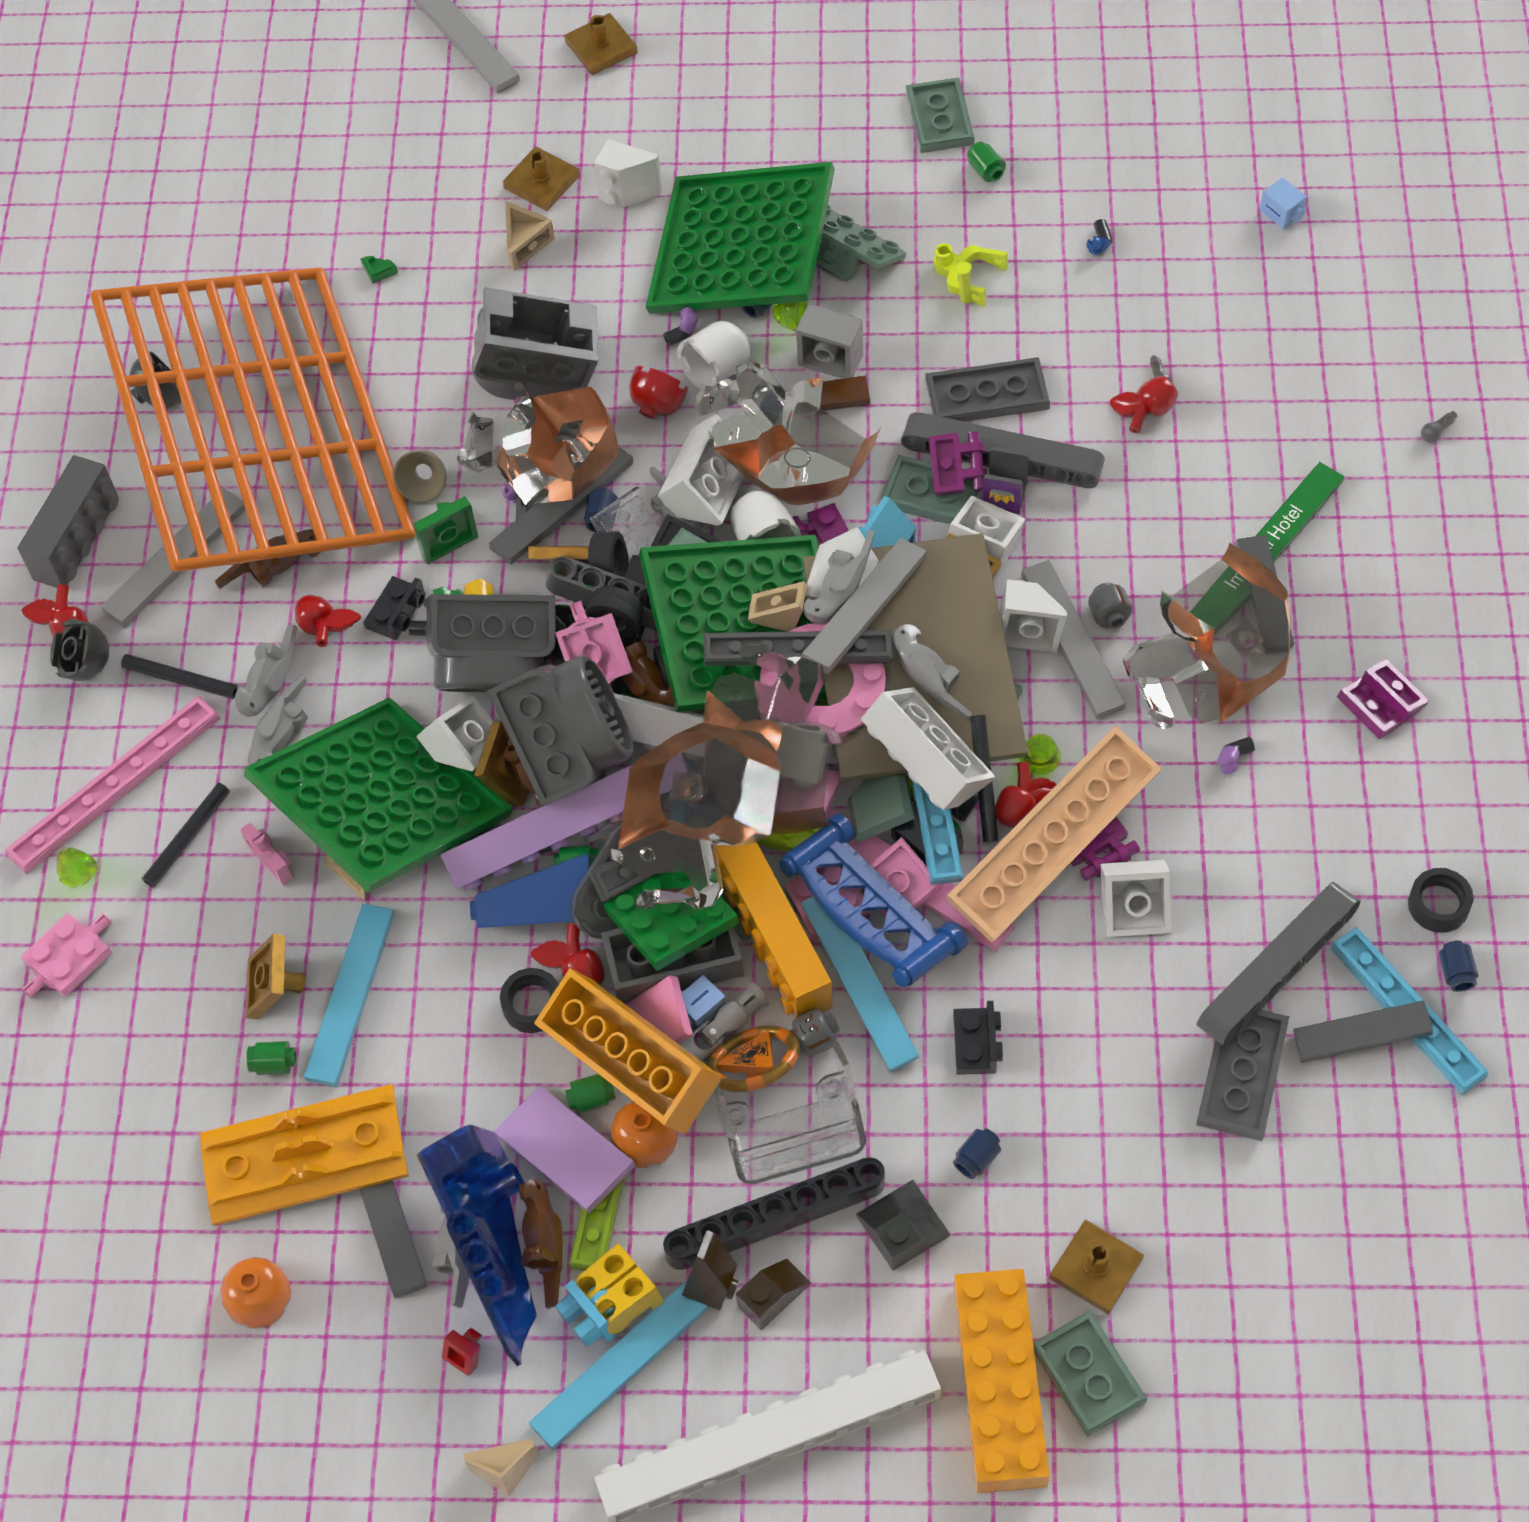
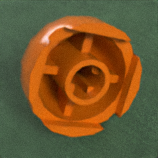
(642, 1136)
(255, 1292)

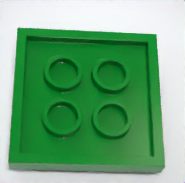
(668, 929)

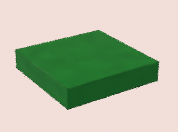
(445, 530)

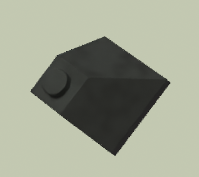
(902, 1225)

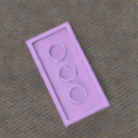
(564, 1149)

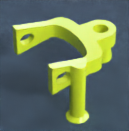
(958, 269)

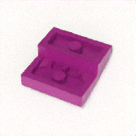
(1382, 699)

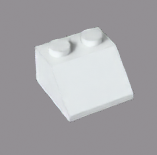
(626, 174)
(998, 526)
(1031, 617)
(458, 735)
(1136, 898)

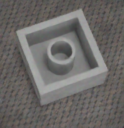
(829, 342)

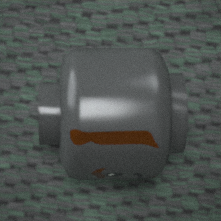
(1109, 604)
(815, 1031)

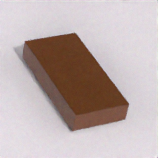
(844, 393)

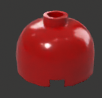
(656, 392)

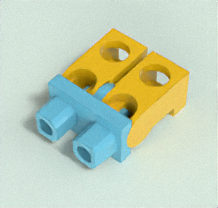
(609, 1296)

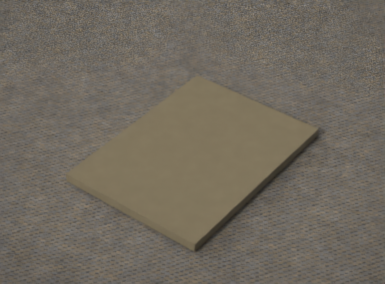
(960, 620)

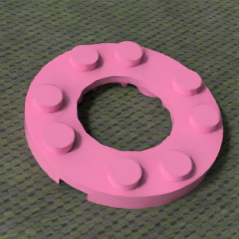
(847, 714)

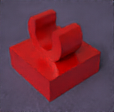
(462, 1350)

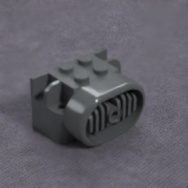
(535, 342)
(487, 638)
(563, 726)

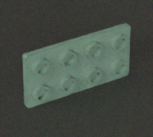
(847, 242)

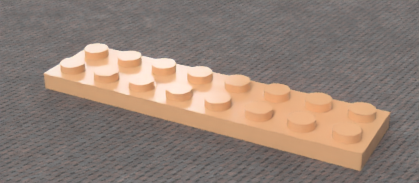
(1053, 834)

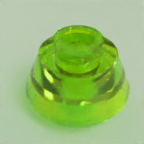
(789, 314)
(1043, 754)
(75, 867)

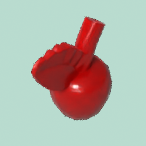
(1152, 397)
(53, 613)
(318, 617)
(1019, 800)
(558, 954)

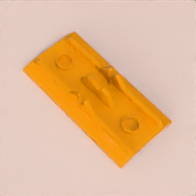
(303, 1155)

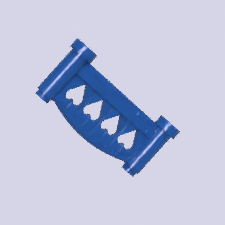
(831, 849)

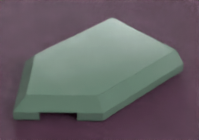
(880, 805)

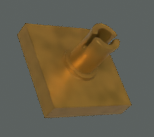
(600, 43)
(541, 178)
(552, 552)
(495, 769)
(268, 978)
(1096, 1266)

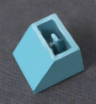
(888, 524)

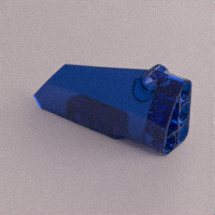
(482, 1226)

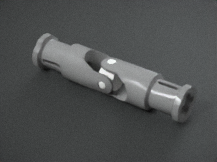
(729, 1019)

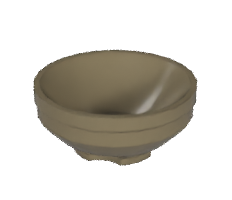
(413, 486)

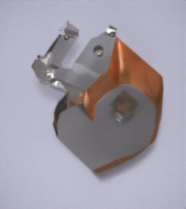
(545, 444)
(778, 720)
(687, 801)

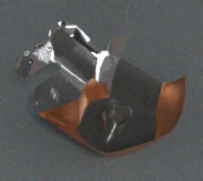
(783, 436)
(1224, 642)

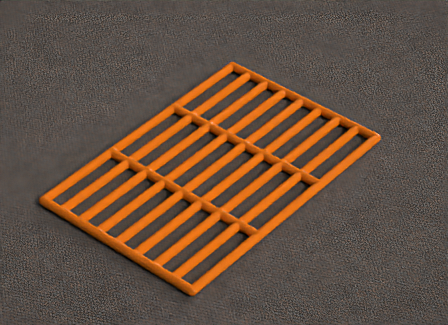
(264, 456)

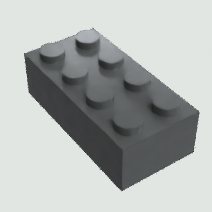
(68, 522)
(633, 973)

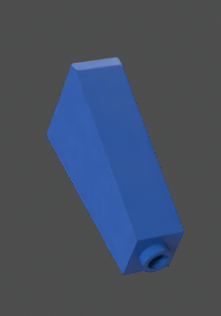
(533, 898)

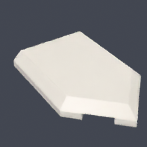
(849, 542)

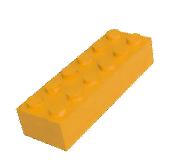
(774, 929)
(628, 1051)
(1000, 1381)

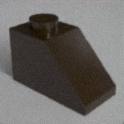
(711, 1274)
(771, 1292)

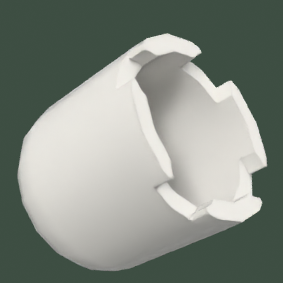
(714, 353)
(762, 516)

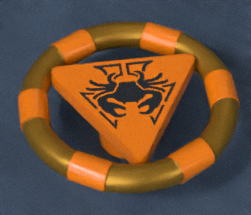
(754, 1058)

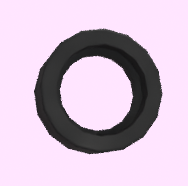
(609, 552)
(1448, 879)
(516, 982)

